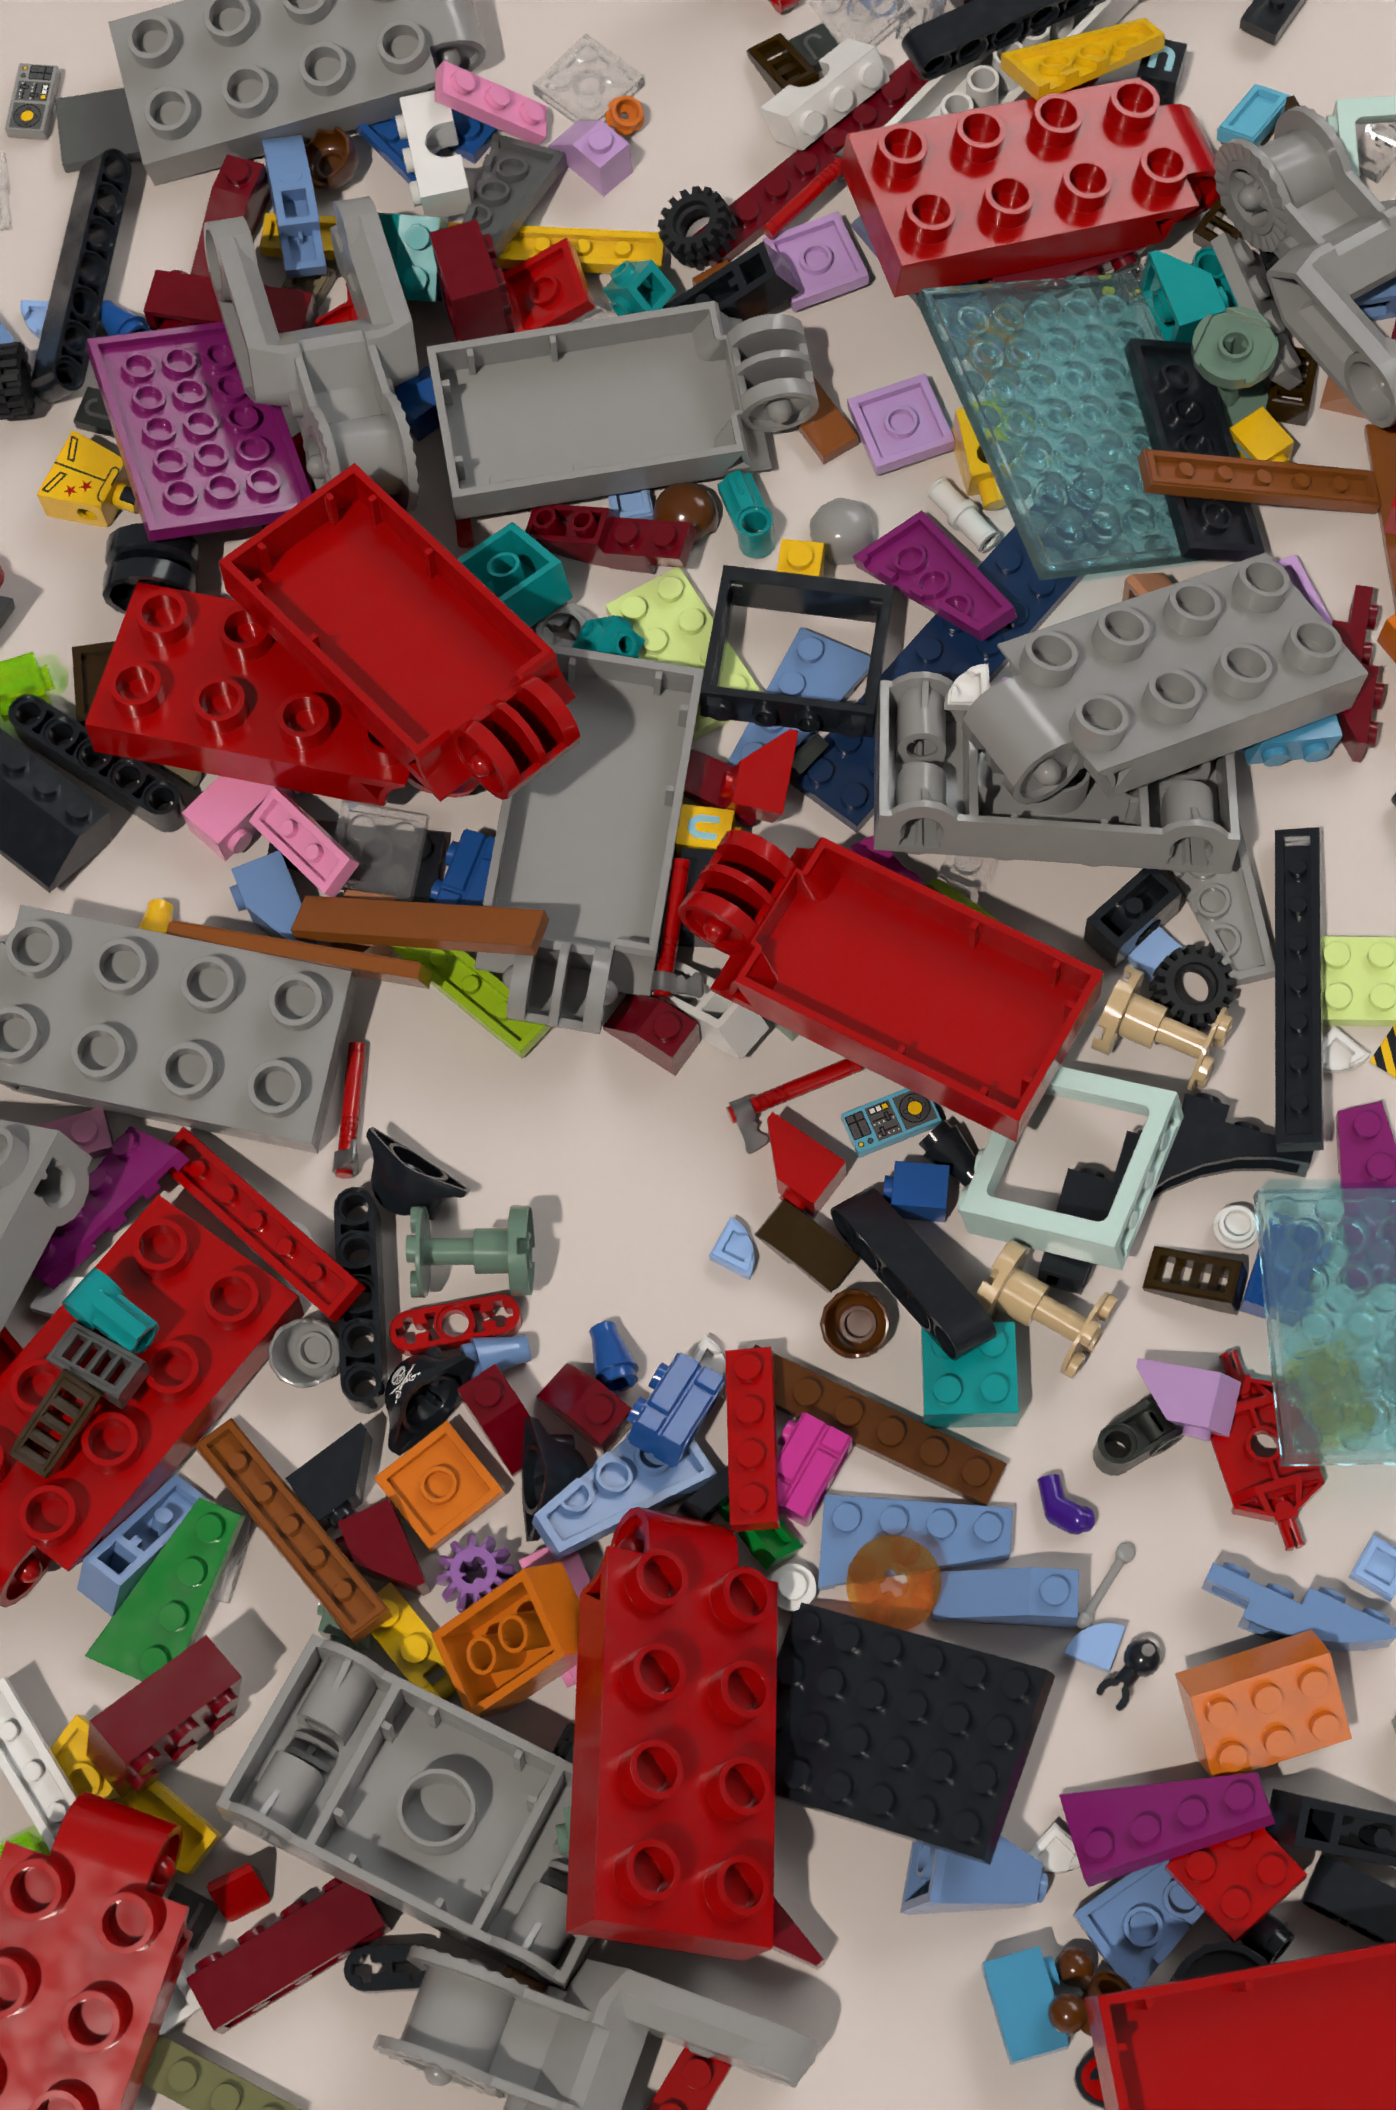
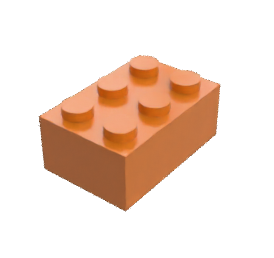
(512, 1640)
(1263, 1705)

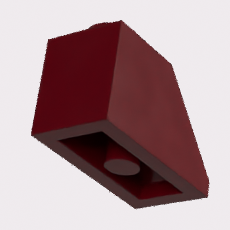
(655, 1031)
(587, 1407)
(497, 1414)
(381, 1547)

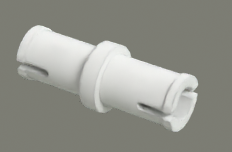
(963, 514)

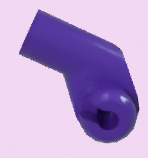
(1061, 1511)

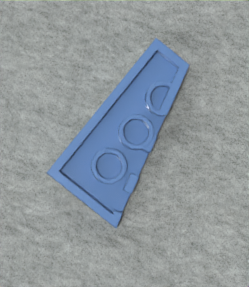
(813, 670)
(616, 1482)
(1138, 1922)

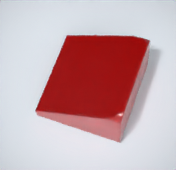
(239, 1892)

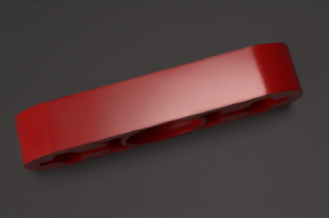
(419, 1317)

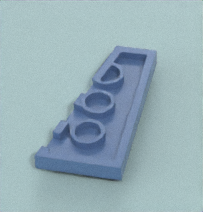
(951, 1532)

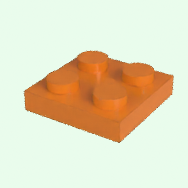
(439, 1486)

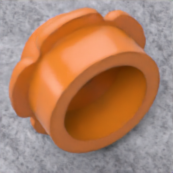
(629, 106)

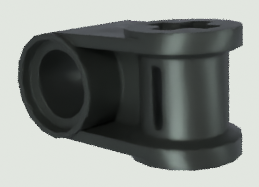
(1142, 1432)

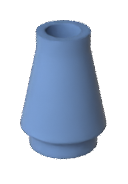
(502, 1351)

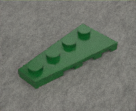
(172, 1595)

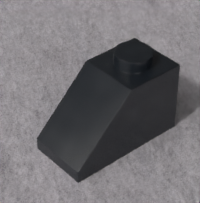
(335, 1478)

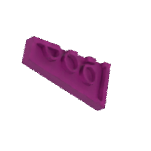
(937, 576)
(1365, 1148)
(114, 1186)
(1152, 1823)

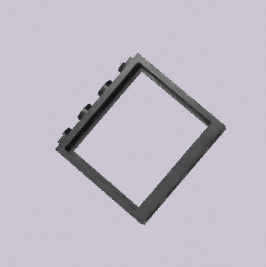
(804, 596)

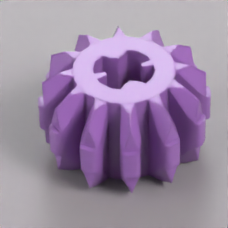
(470, 1560)

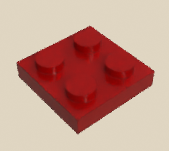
(548, 289)
(1238, 1880)

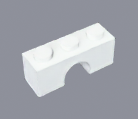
(805, 113)
(440, 180)

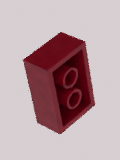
(471, 282)
(164, 1717)

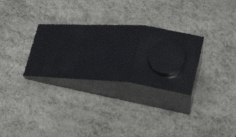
(745, 286)
(1333, 1827)

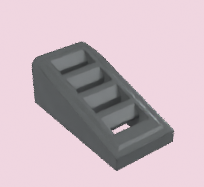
(128, 1382)

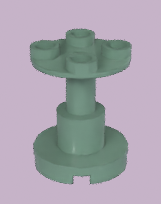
(1236, 355)
(489, 1251)

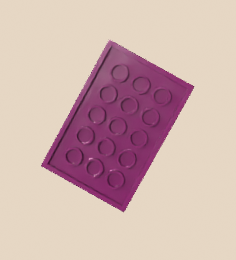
(192, 436)

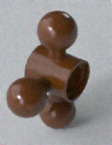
(1076, 1969)

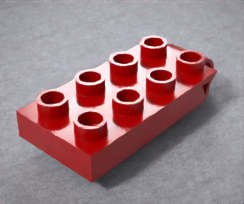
(1027, 183)
(406, 639)
(219, 696)
(892, 975)
(211, 1340)
(675, 1743)
(87, 1958)
(1254, 2037)

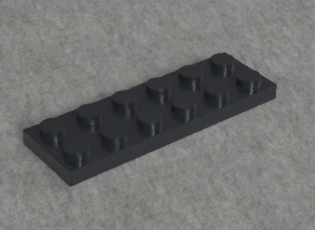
(1188, 417)

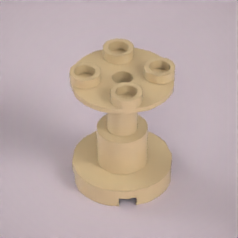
(1146, 1022)
(1027, 1299)

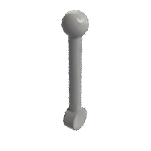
(1124, 1555)

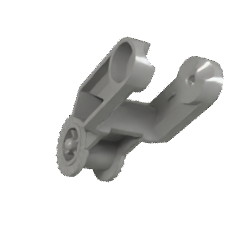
(1330, 244)
(329, 375)
(574, 2043)

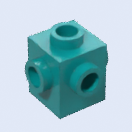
(638, 288)
(609, 636)

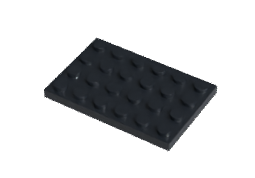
(903, 1730)

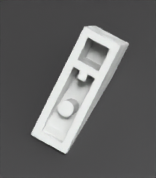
(719, 1019)

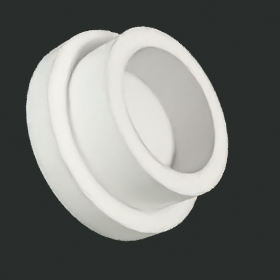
(1235, 1227)
(794, 1586)

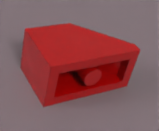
(761, 780)
(802, 1167)

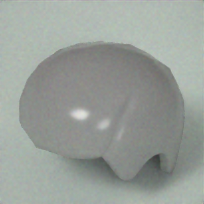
(843, 528)
(305, 1352)

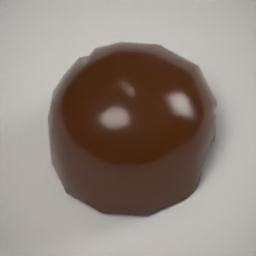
(331, 159)
(688, 504)
(855, 1324)

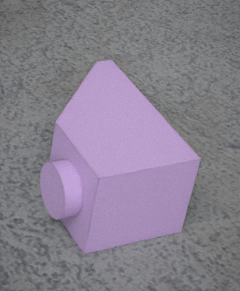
(595, 154)
(1192, 1397)

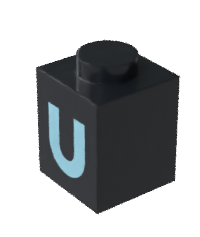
(1164, 70)

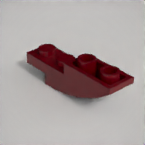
(611, 541)
(1356, 722)

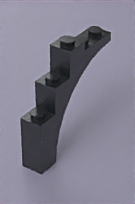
(1201, 1149)

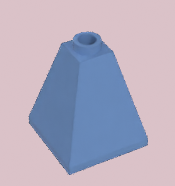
(953, 1883)

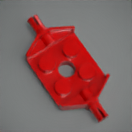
(1258, 1484)

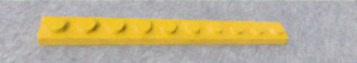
(596, 248)

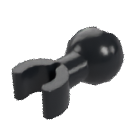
(1135, 1666)

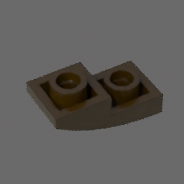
(806, 1245)

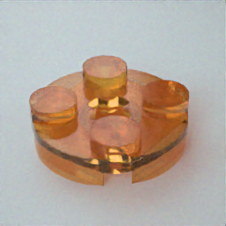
(905, 1558)

